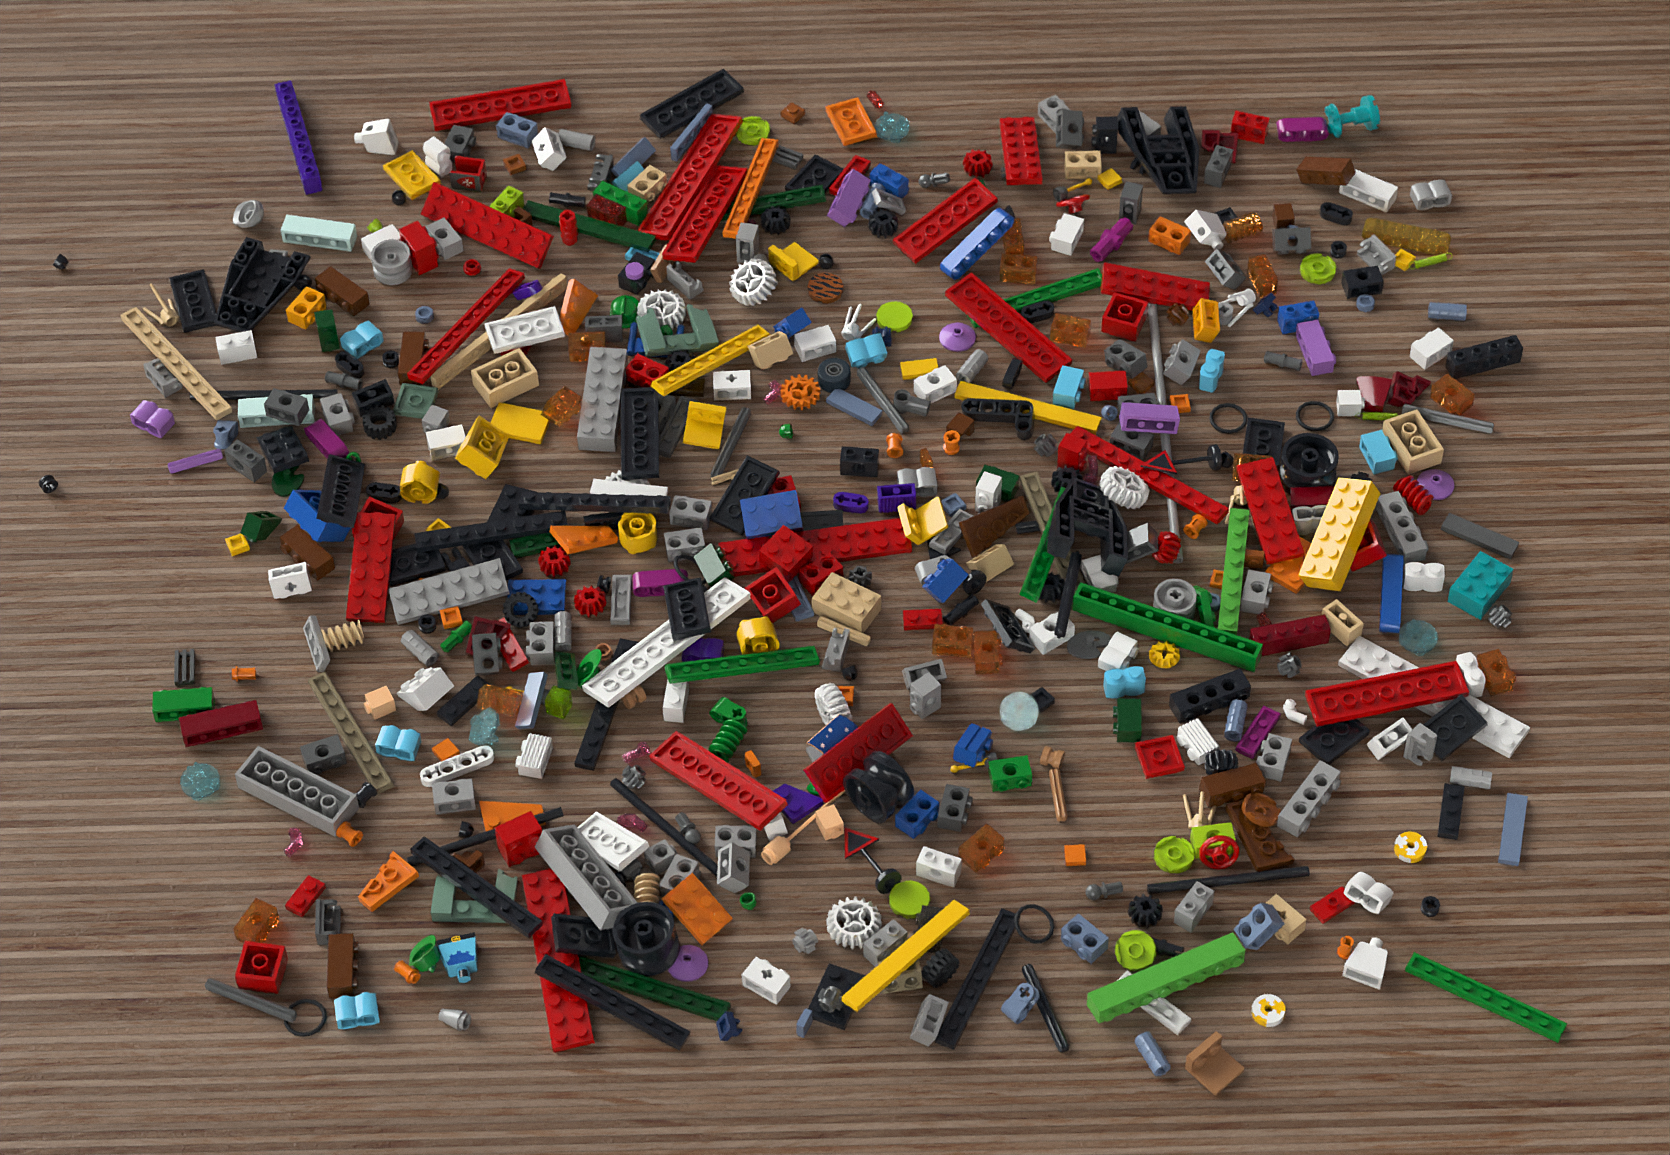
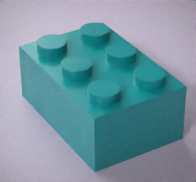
(1480, 585)

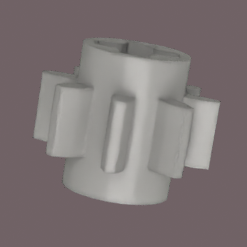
(805, 940)

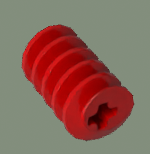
(1414, 494)

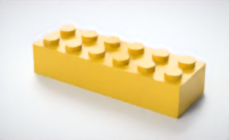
(1339, 534)

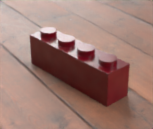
(1310, 496)
(1292, 634)
(220, 723)

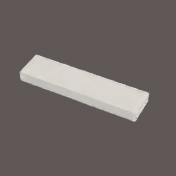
(616, 488)
(1165, 1013)

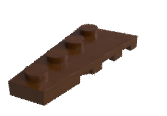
(991, 524)
(1257, 840)

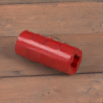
(568, 227)

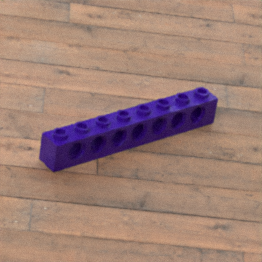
(298, 137)

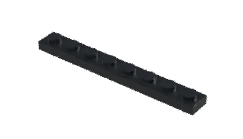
(594, 502)
(489, 531)
(599, 722)
(476, 887)
(977, 980)
(612, 1002)

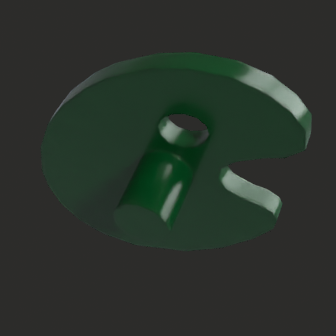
(286, 481)

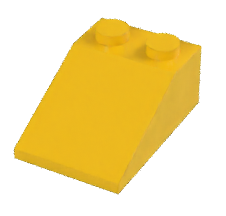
(482, 447)

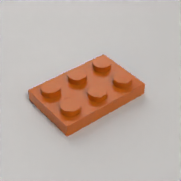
(851, 121)
(1286, 572)
(697, 909)

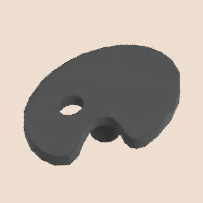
(1083, 644)

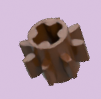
(1177, 314)

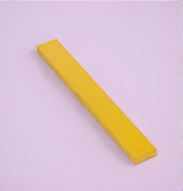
(708, 361)
(1043, 411)
(905, 955)

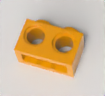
(303, 307)
(1206, 320)

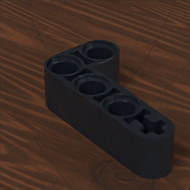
(998, 415)

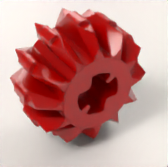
(977, 163)
(1168, 547)
(554, 561)
(590, 601)

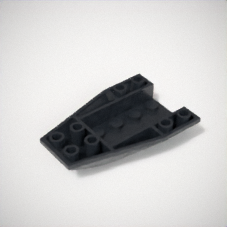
(256, 285)

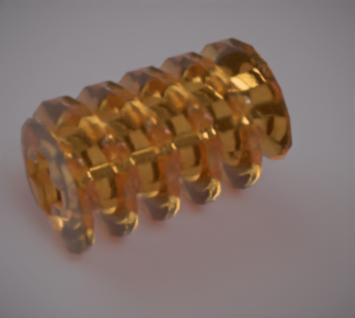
(1242, 225)

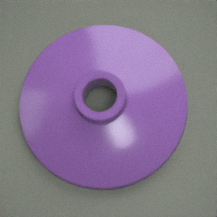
(957, 337)
(1437, 483)
(691, 969)

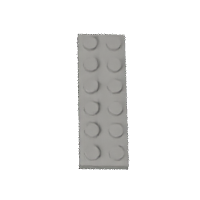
(448, 590)

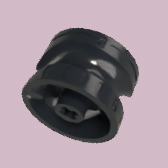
(1308, 462)
(878, 787)
(646, 938)

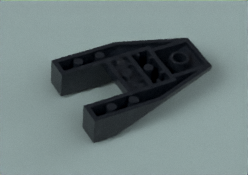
(1167, 159)
(1089, 511)

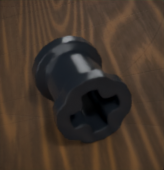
(365, 794)

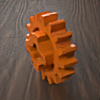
(798, 392)

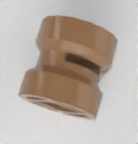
(633, 697)
(1054, 758)

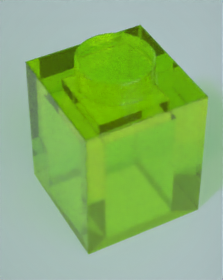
(558, 702)

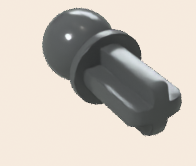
(926, 180)
(688, 828)
(1094, 892)

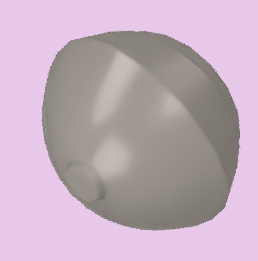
(248, 214)

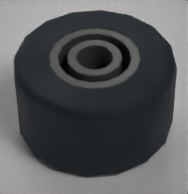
(834, 374)

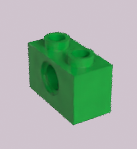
(1001, 769)

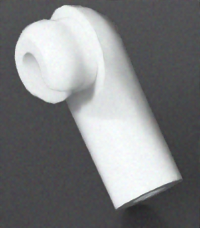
(1027, 620)
(1291, 712)

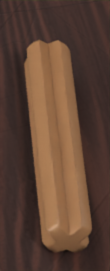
(1058, 795)

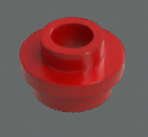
(472, 267)

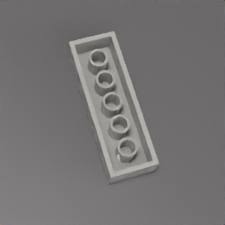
(602, 399)
(296, 790)
(584, 874)

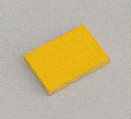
(411, 174)
(520, 422)

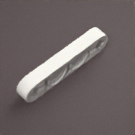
(458, 768)

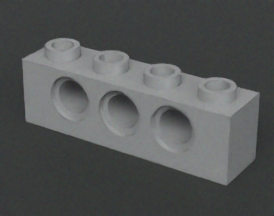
(1401, 527)
(1289, 817)

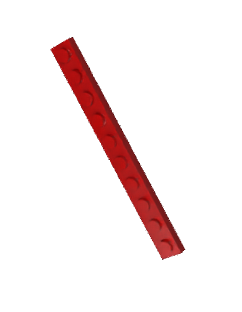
(465, 326)
(1154, 479)

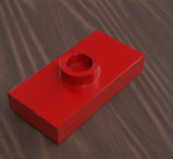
(1331, 905)

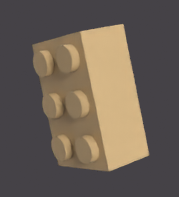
(505, 377)
(1413, 442)
(846, 603)

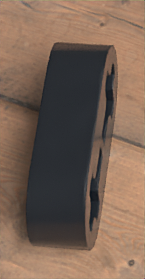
(1336, 213)
(1038, 311)
(352, 362)
(1012, 373)
(384, 492)

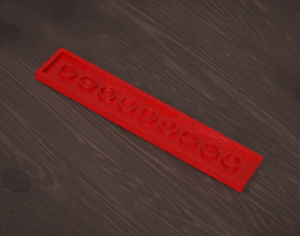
(690, 176)
(843, 542)
(566, 1013)

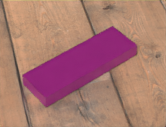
(1257, 732)

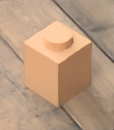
(379, 702)
(829, 822)

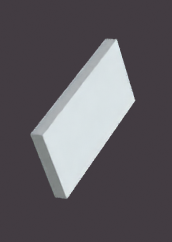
(524, 330)
(611, 841)

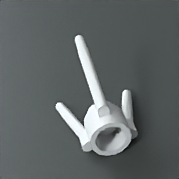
(1243, 298)
(851, 330)

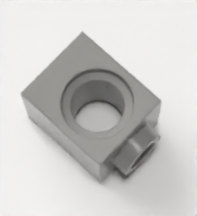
(435, 419)
(656, 863)

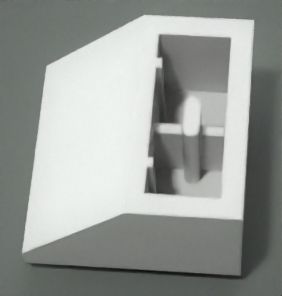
(425, 688)

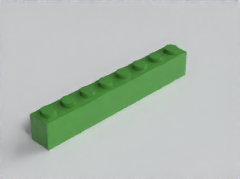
(1233, 570)
(1165, 978)

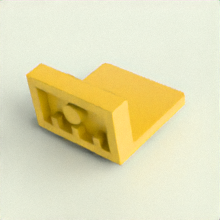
(791, 261)
(704, 425)
(924, 521)

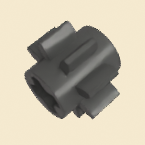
(1045, 445)
(860, 576)
(1500, 616)
(1289, 665)
(633, 776)
(631, 871)
(830, 999)

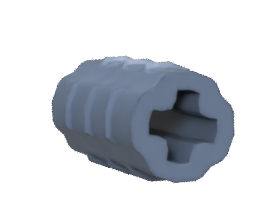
(868, 205)
(1447, 311)
(1235, 720)
(1152, 1053)

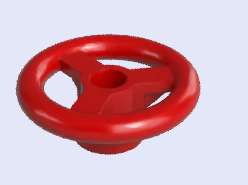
(1074, 203)
(1219, 854)

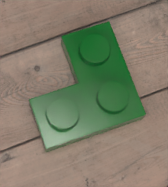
(1203, 602)

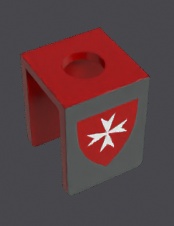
(469, 174)

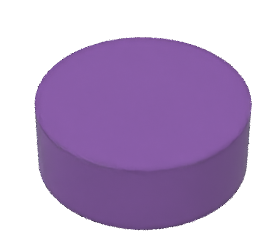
(634, 271)

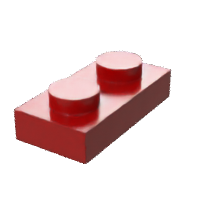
(921, 619)
(305, 896)

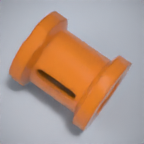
(951, 441)
(894, 445)
(1195, 526)
(349, 833)

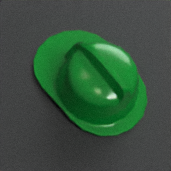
(627, 307)
(589, 667)
(425, 955)

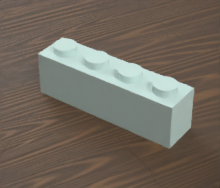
(318, 233)
(252, 413)

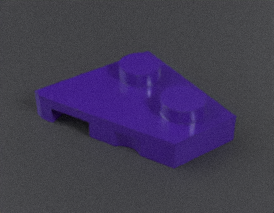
(799, 802)

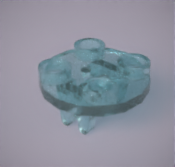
(892, 127)
(1411, 631)
(1028, 712)
(484, 727)
(206, 777)

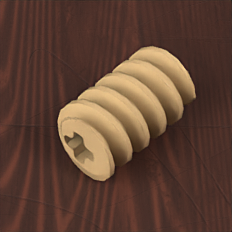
(343, 636)
(647, 888)

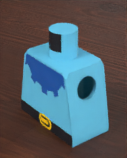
(459, 956)

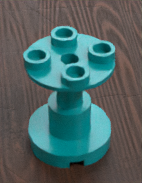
(1365, 113)

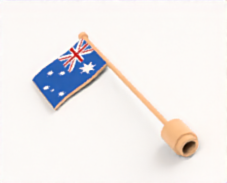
(822, 741)

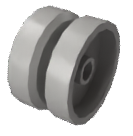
(391, 262)
(1176, 597)

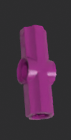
(1111, 239)

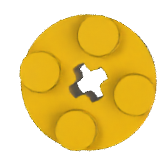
(419, 482)
(637, 532)
(757, 636)

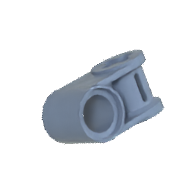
(225, 433)
(1019, 1004)

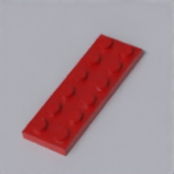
(1020, 151)
(945, 220)
(1153, 286)
(1270, 510)
(370, 567)
(880, 733)

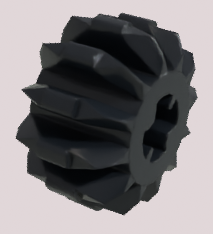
(775, 220)
(883, 223)
(678, 359)
(1062, 477)
(1052, 588)
(1220, 761)
(1145, 910)

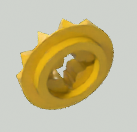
(1171, 658)

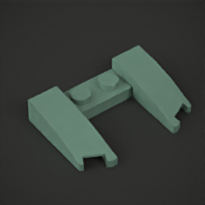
(655, 344)
(447, 909)

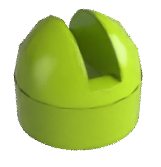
(374, 226)

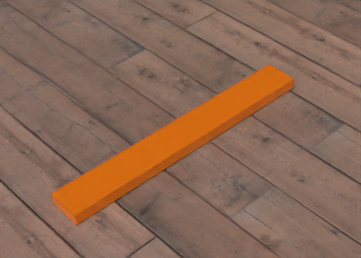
(751, 186)

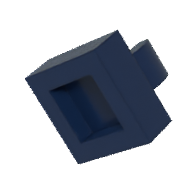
(1264, 305)
(885, 333)
(727, 1026)

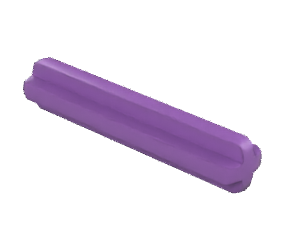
(195, 460)

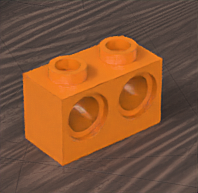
(1169, 235)

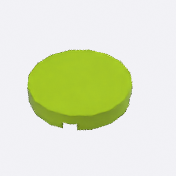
(753, 130)
(1318, 268)
(895, 316)
(1174, 854)
(908, 897)
(1135, 950)

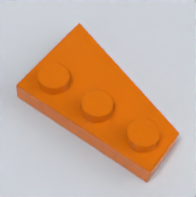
(576, 305)
(582, 538)
(500, 812)
(390, 880)

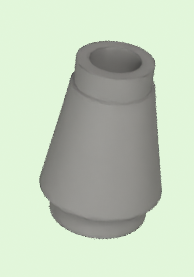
(455, 1018)

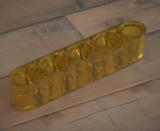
(1407, 236)

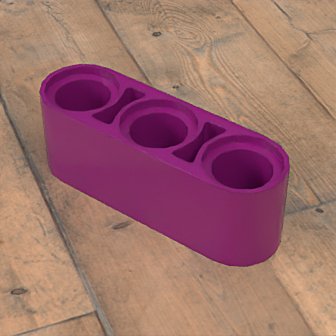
(1302, 129)
(325, 439)
(652, 582)

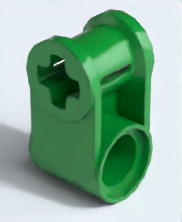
(726, 709)

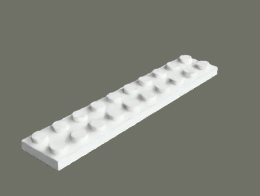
(659, 647)
(1371, 660)

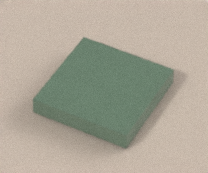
(415, 400)

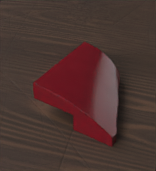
(1211, 138)
(1406, 389)
(1374, 391)
(486, 626)

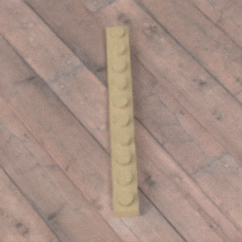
(482, 344)
(176, 363)

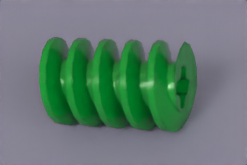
(727, 739)

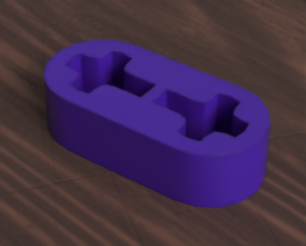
(527, 290)
(850, 502)

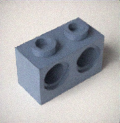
(517, 130)
(1258, 926)
(1086, 936)

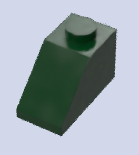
(259, 525)

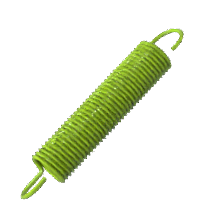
(1430, 261)
(1377, 416)

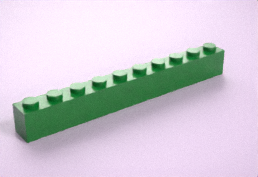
(1167, 627)

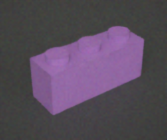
(849, 198)
(1315, 347)
(1149, 418)

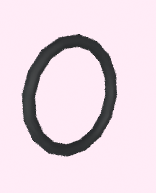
(1315, 428)
(1226, 430)
(678, 570)
(1034, 941)
(303, 1034)

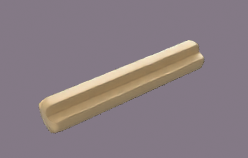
(855, 635)

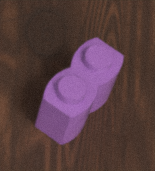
(152, 419)

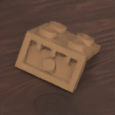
(1213, 1065)

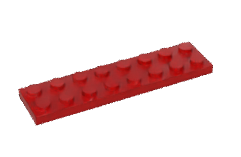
(494, 104)
(704, 214)
(488, 225)
(1008, 327)
(1386, 693)
(718, 780)

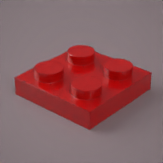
(1159, 756)

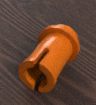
(243, 673)
(1345, 948)
(410, 974)

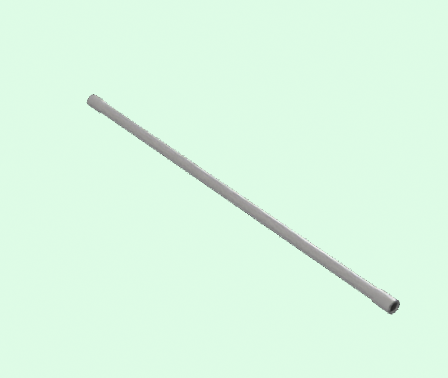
(1161, 400)

